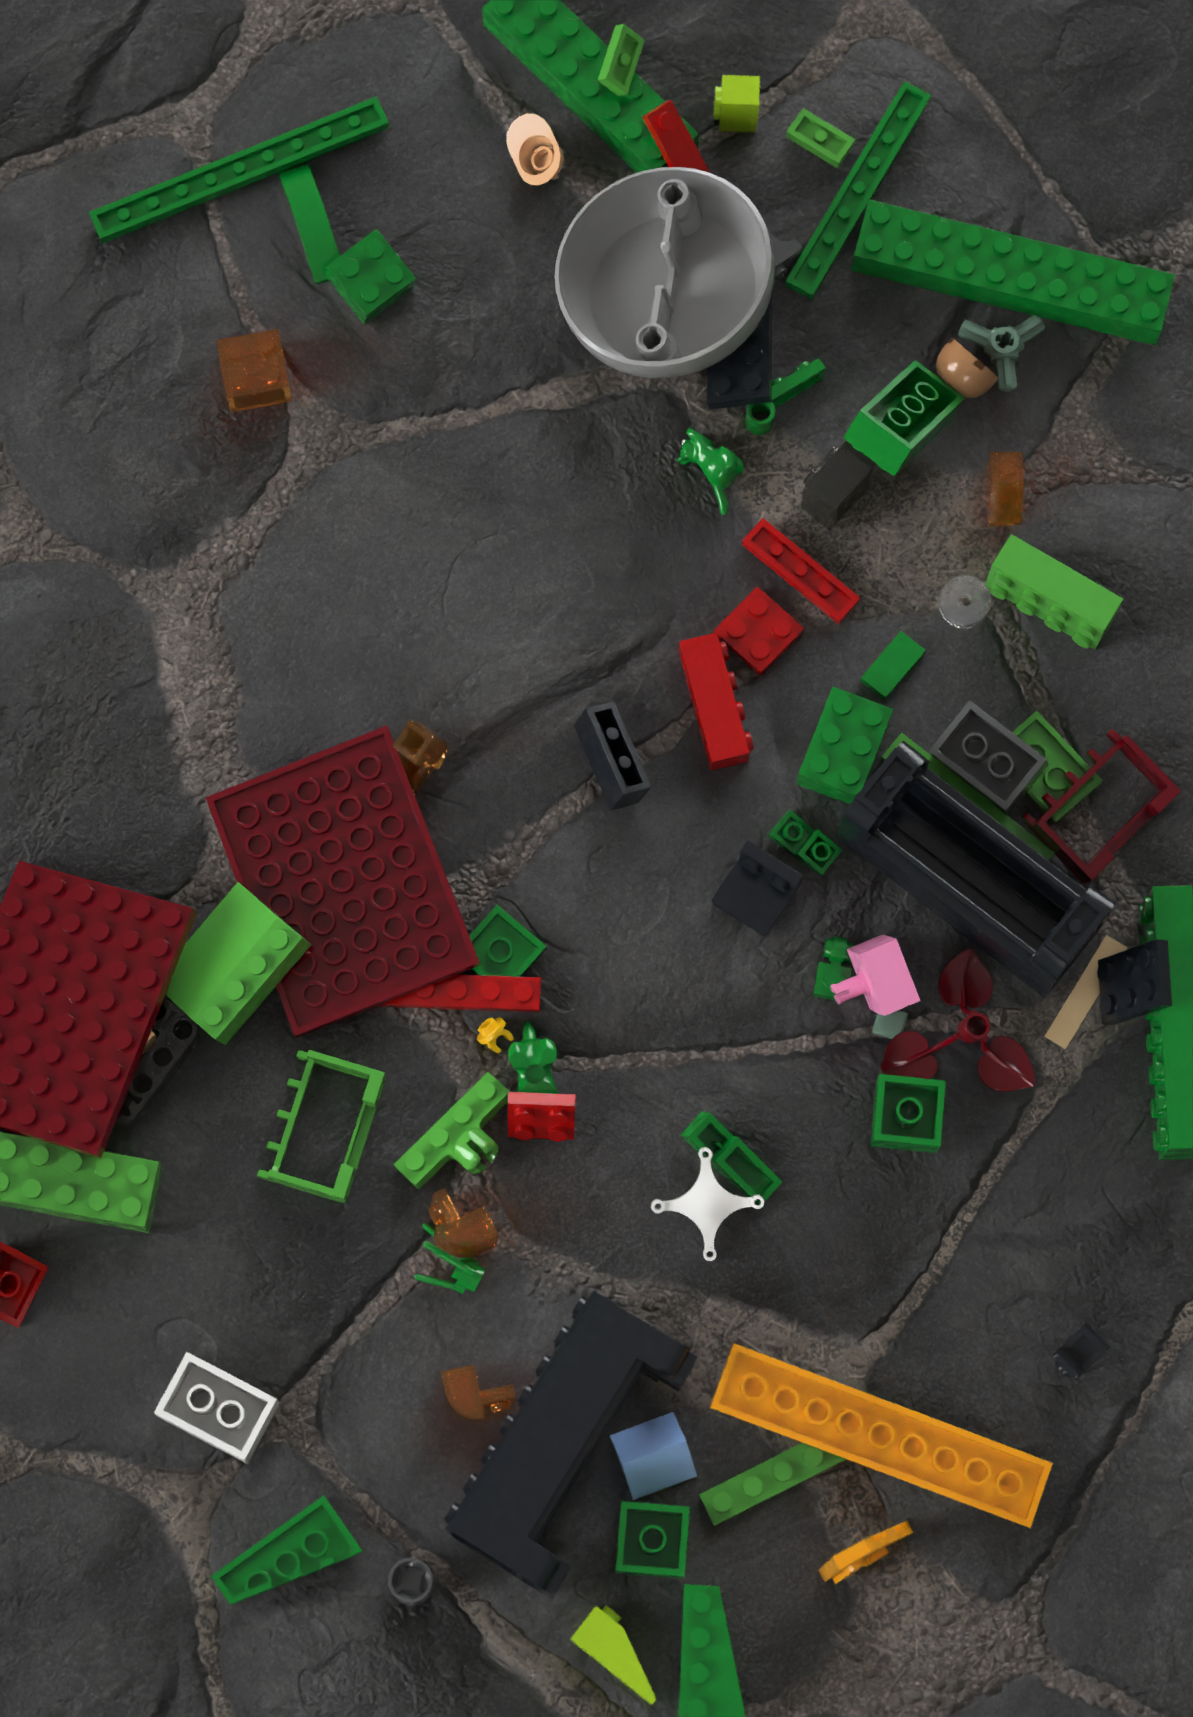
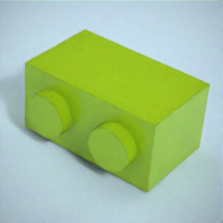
(737, 103)

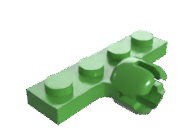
(457, 1135)

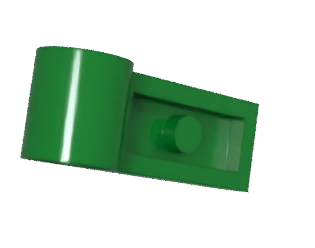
(783, 390)

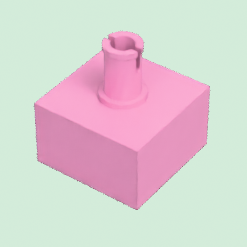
(879, 976)

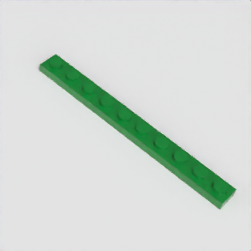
(239, 169)

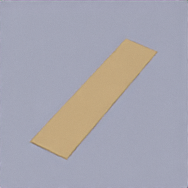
(1081, 997)

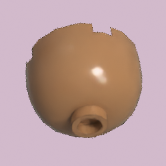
(963, 370)

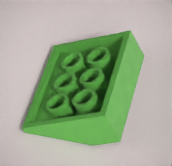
(233, 963)

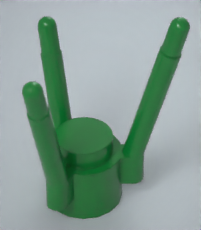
(466, 1273)

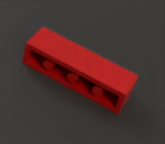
(714, 701)

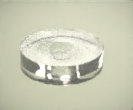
(965, 587)

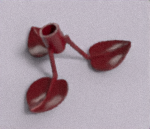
(965, 984)

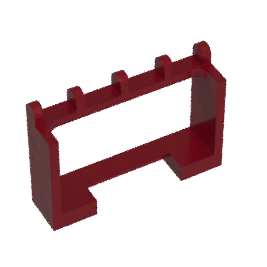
(1166, 793)

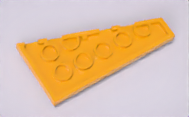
(863, 1553)

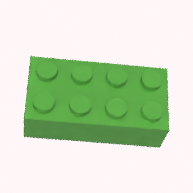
(1052, 592)

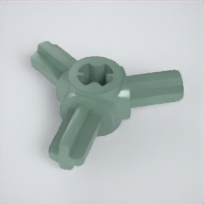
(992, 340)

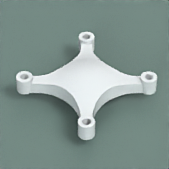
(707, 1204)

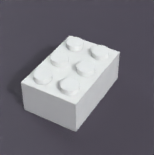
(217, 1407)

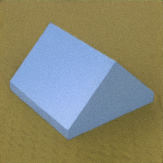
(653, 1455)

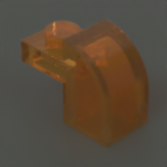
(420, 752)
(461, 1235)
(466, 1399)

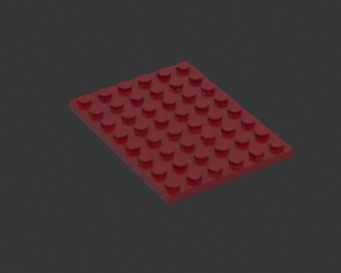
(351, 870)
(78, 1000)

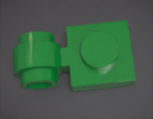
(832, 973)

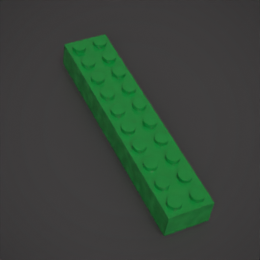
(1012, 272)

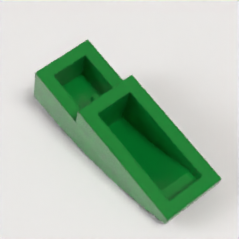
(731, 1157)

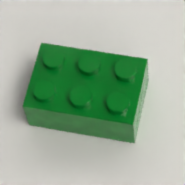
(844, 745)

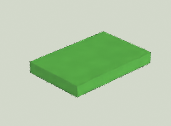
(1061, 759)

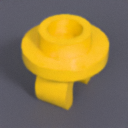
(491, 1030)

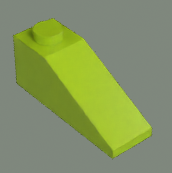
(609, 1645)

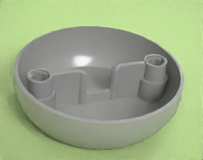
(665, 272)

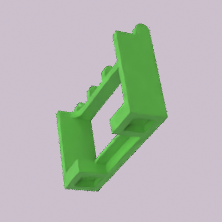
(348, 1169)

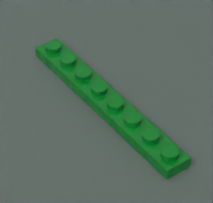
(857, 190)

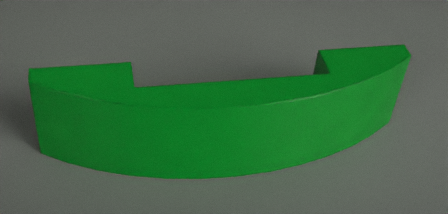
(310, 220)

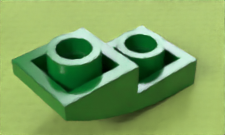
(804, 843)

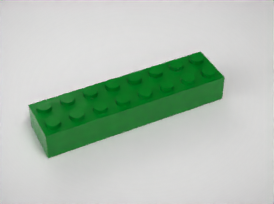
(569, 61)
(1169, 916)

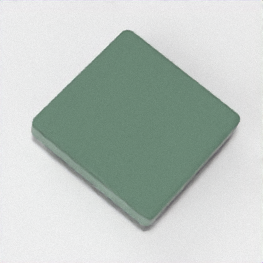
(890, 1024)

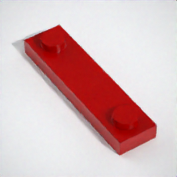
(673, 137)
(800, 571)

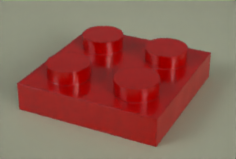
(758, 631)
(541, 1116)

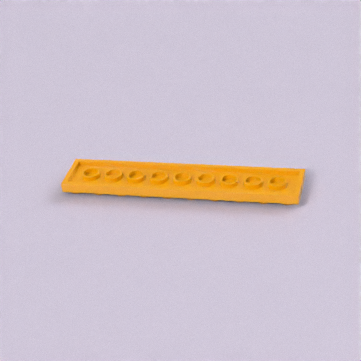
(881, 1435)

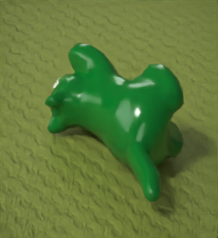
(717, 464)
(533, 1062)

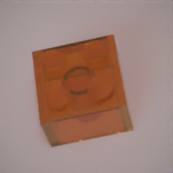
(254, 370)

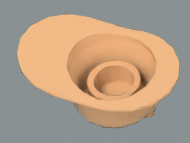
(534, 149)

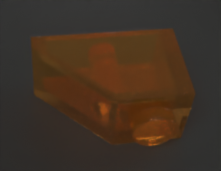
(1005, 488)

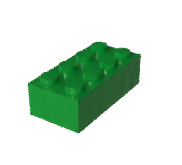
(903, 418)

